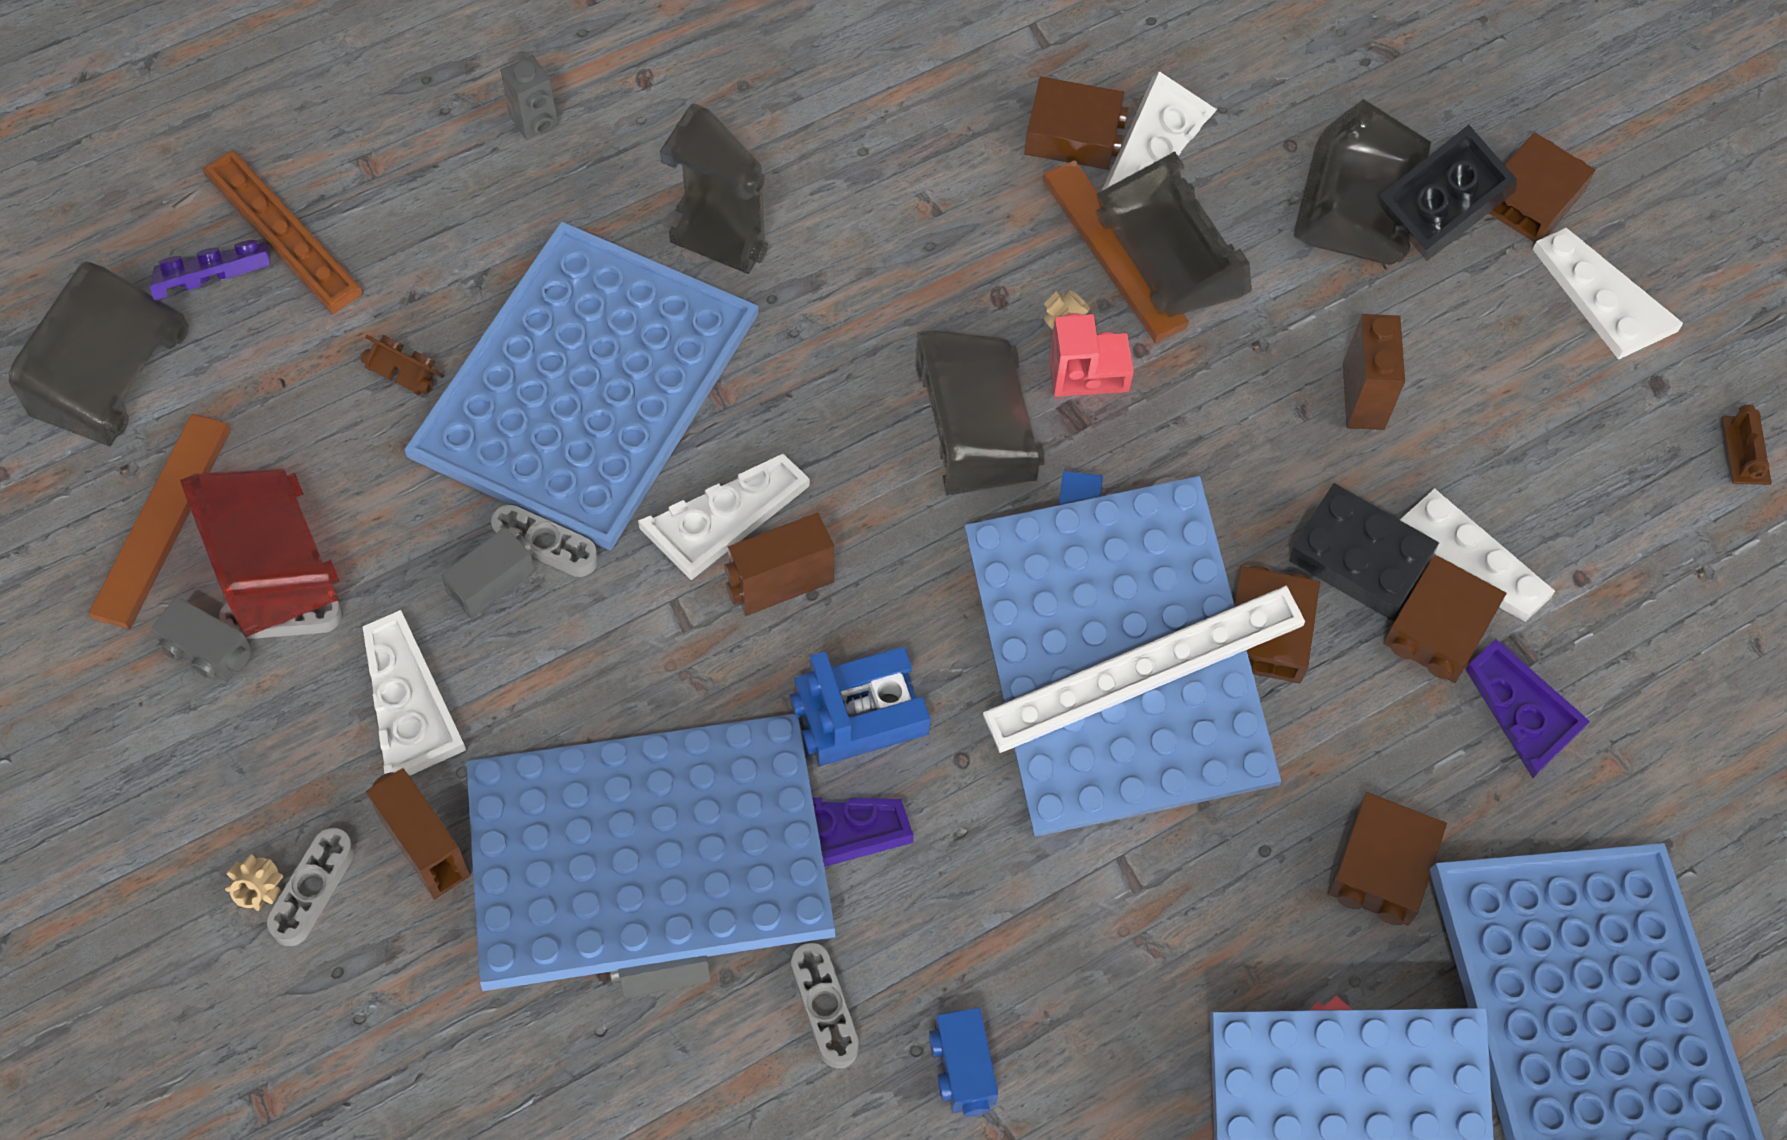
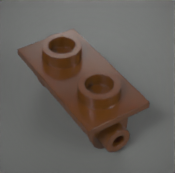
(414, 371)
(1746, 447)

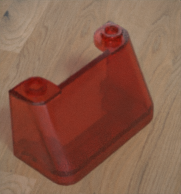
(260, 545)

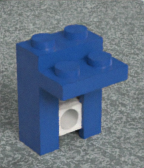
(860, 683)

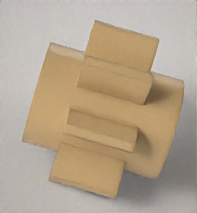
(1064, 304)
(254, 882)

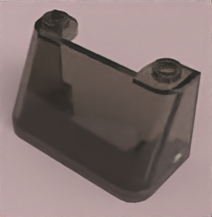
(1349, 170)
(721, 192)
(1173, 240)
(92, 352)
(977, 410)

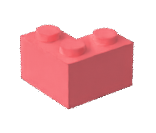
(1087, 361)

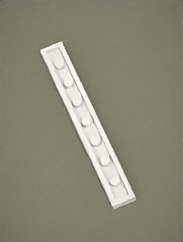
(1143, 669)

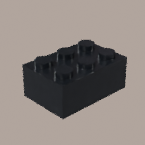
(1448, 192)
(1363, 551)

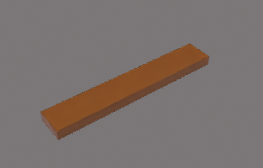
(1079, 202)
(283, 232)
(158, 524)

